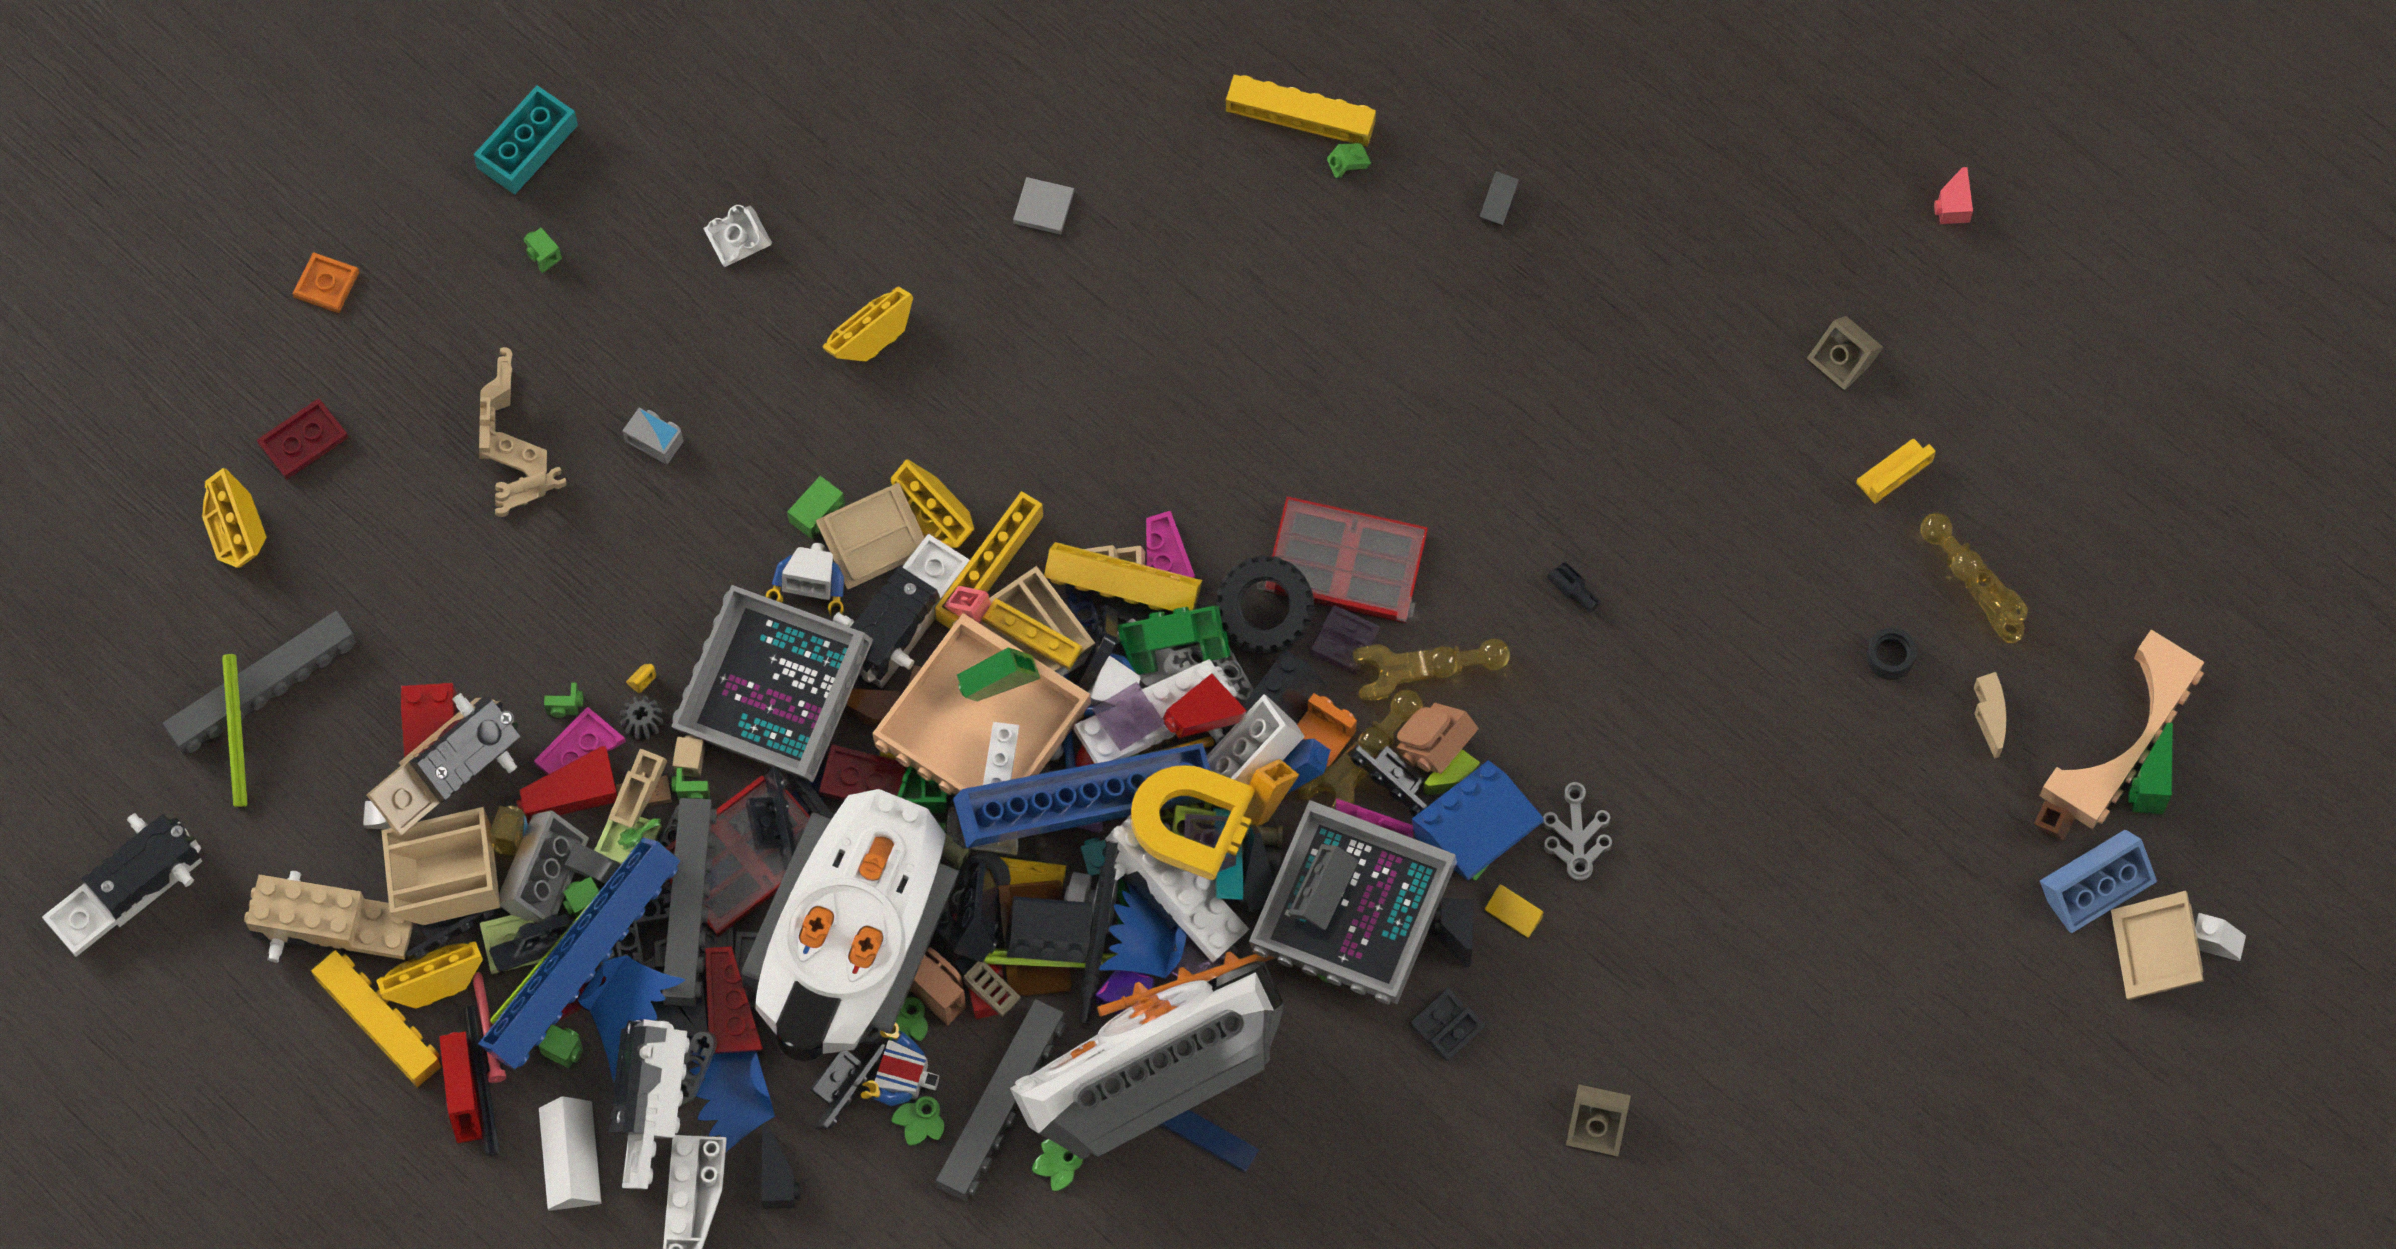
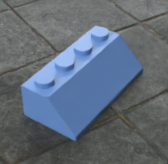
(2099, 880)

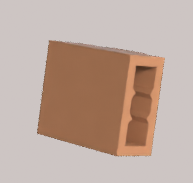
(1435, 737)
(939, 987)

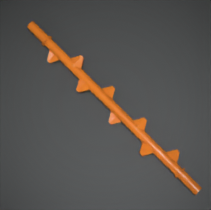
(1184, 976)

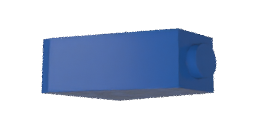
(1308, 760)

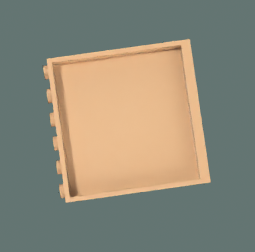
(951, 735)

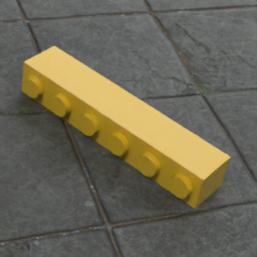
(1300, 110)
(995, 552)
(1121, 578)
(377, 1018)

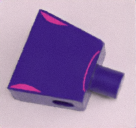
(1121, 984)

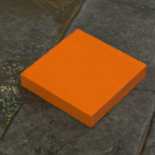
(325, 282)

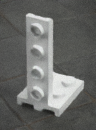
(999, 769)

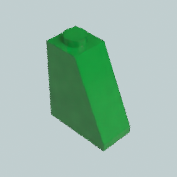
(998, 674)

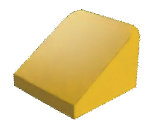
(642, 677)

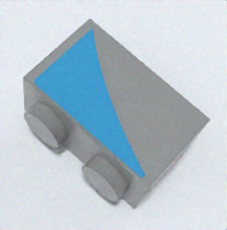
(653, 435)

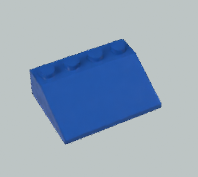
(1477, 819)

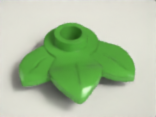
(632, 837)
(914, 1024)
(917, 1123)
(1054, 1165)

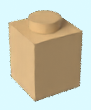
(689, 756)

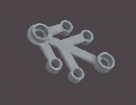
(1577, 836)

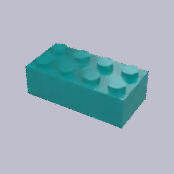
(525, 139)

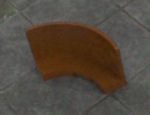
(1025, 978)

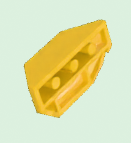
(871, 327)
(933, 505)
(231, 520)
(431, 977)

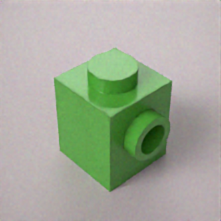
(579, 896)
(561, 1046)

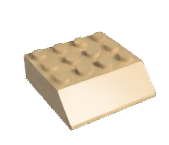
(1040, 601)
(441, 868)

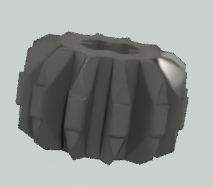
(633, 714)

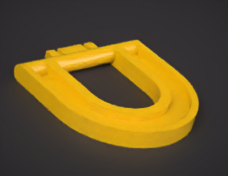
(1204, 786)

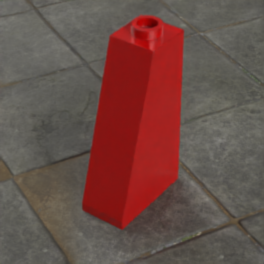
(572, 788)
(460, 1087)

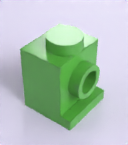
(542, 249)

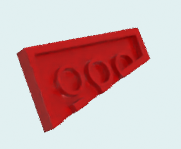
(728, 1004)

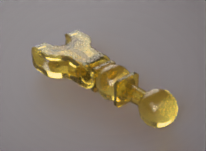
(1967, 566)
(1421, 665)
(1344, 775)

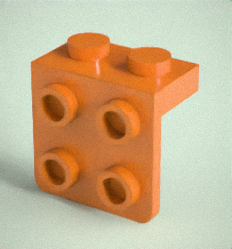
(1328, 725)

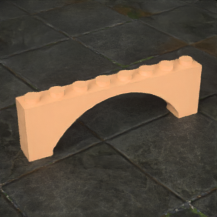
(2091, 790)

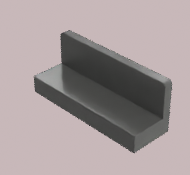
(1323, 886)

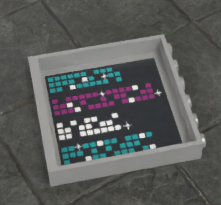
(772, 683)
(1379, 916)

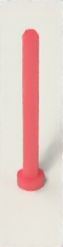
(496, 1073)

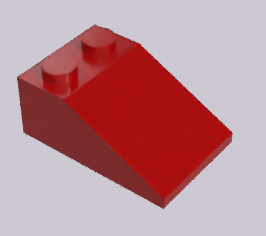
(425, 711)

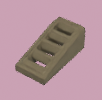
(989, 974)

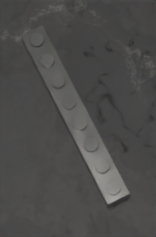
(262, 681)
(688, 900)
(998, 1104)

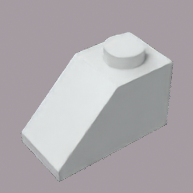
(2219, 937)

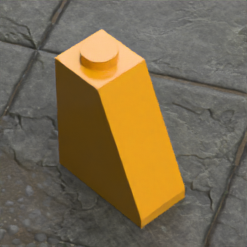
(1270, 786)

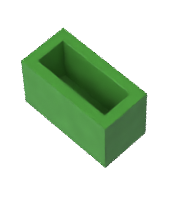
(814, 504)

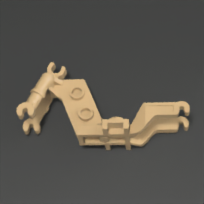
(510, 450)

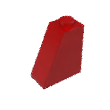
(1203, 709)

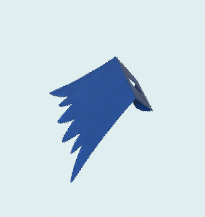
(1145, 940)
(623, 998)
(735, 1095)

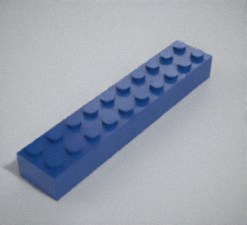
(1065, 796)
(579, 953)

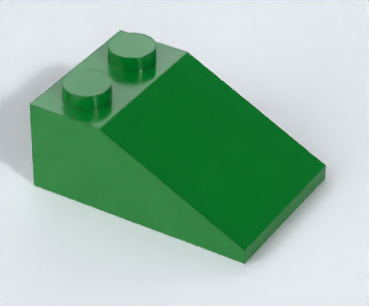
(2153, 784)

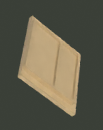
(871, 535)
(2157, 945)

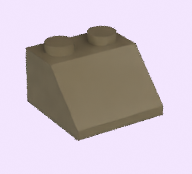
(1844, 352)
(1598, 1120)

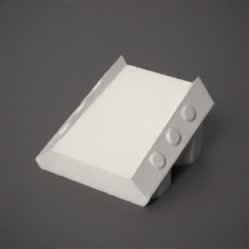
(737, 234)

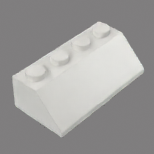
(1255, 741)

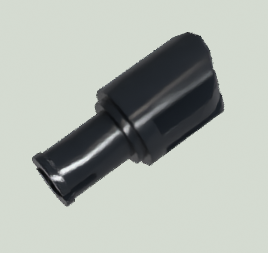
(1573, 586)

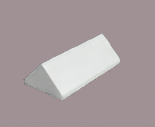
(569, 1153)

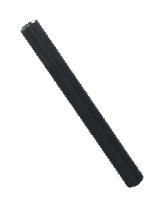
(481, 1081)

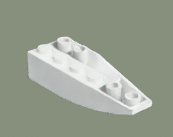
(693, 1189)

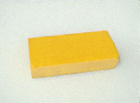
(1514, 911)

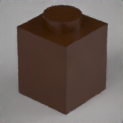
(2054, 820)

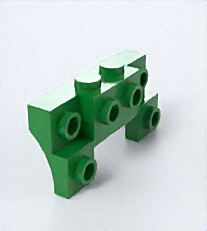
(1174, 630)

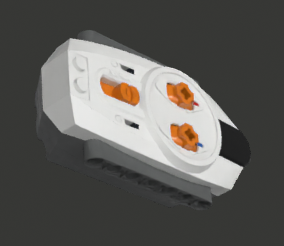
(850, 924)
(1155, 1061)

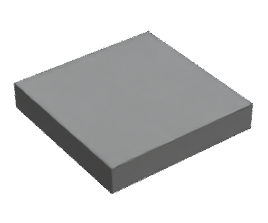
(1043, 205)

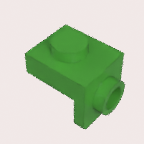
(1348, 157)
(564, 705)
(689, 789)

